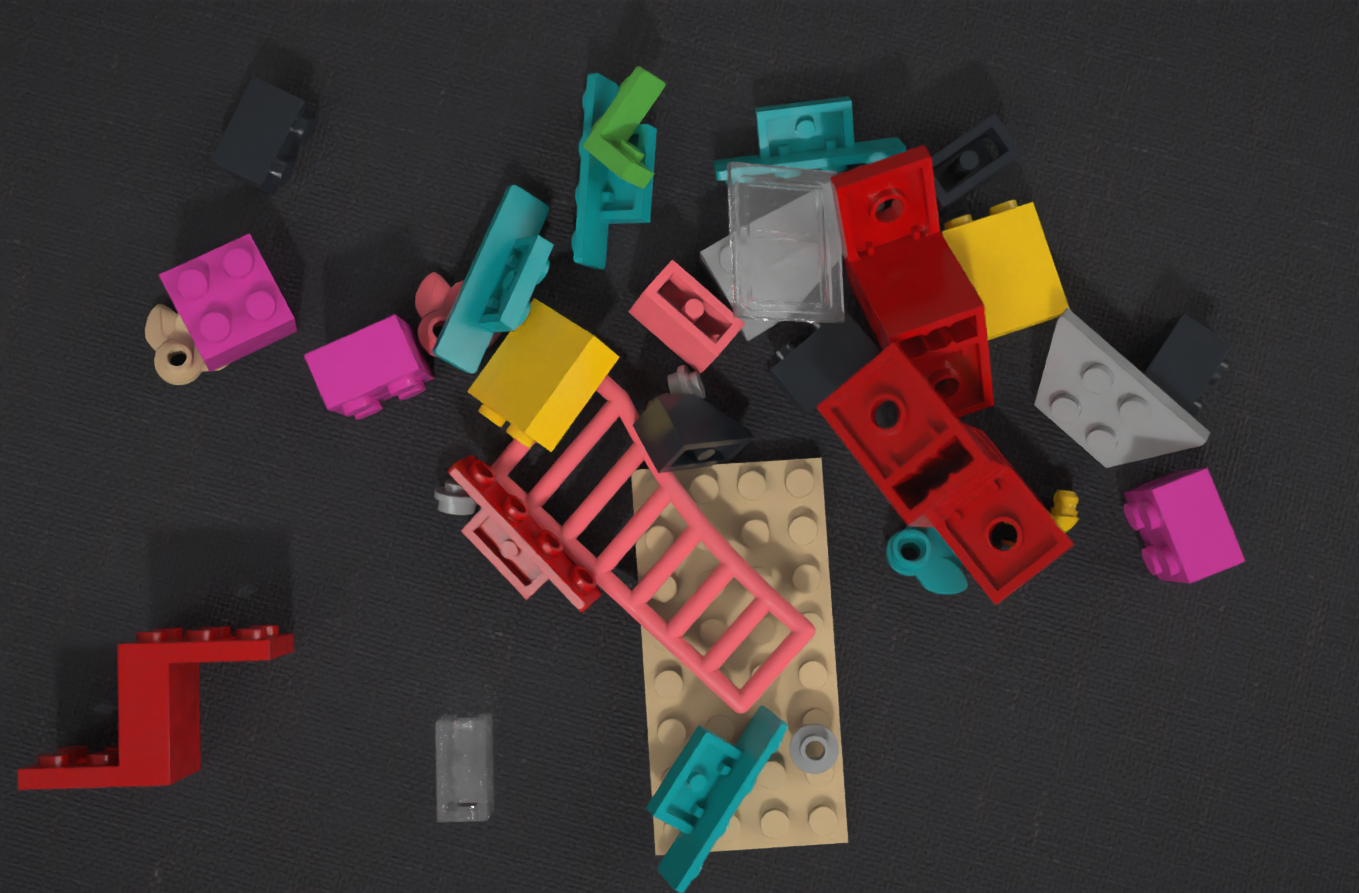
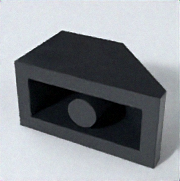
(688, 433)

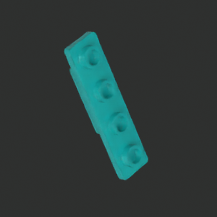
(811, 138)
(601, 194)
(498, 282)
(708, 788)

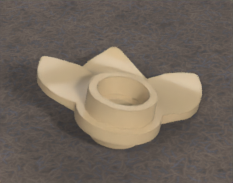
(168, 338)

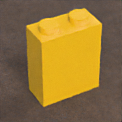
(1008, 266)
(542, 377)

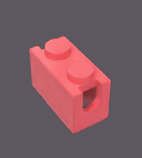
(686, 317)

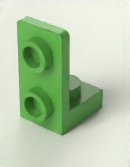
(612, 130)

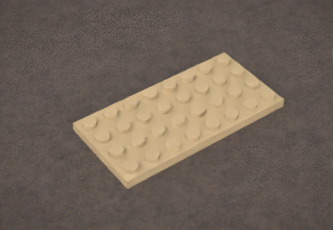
(779, 527)

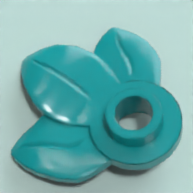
(936, 562)

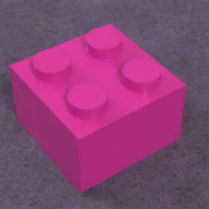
(229, 302)
(370, 368)
(1182, 526)

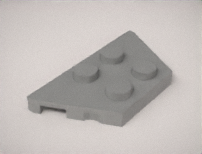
(1108, 401)

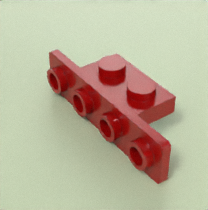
(516, 542)

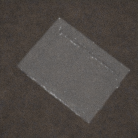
(784, 244)

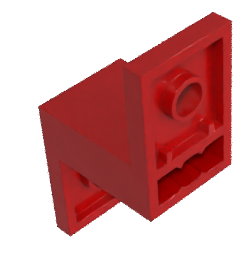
(911, 279)
(944, 473)
(156, 709)

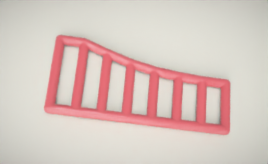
(698, 530)

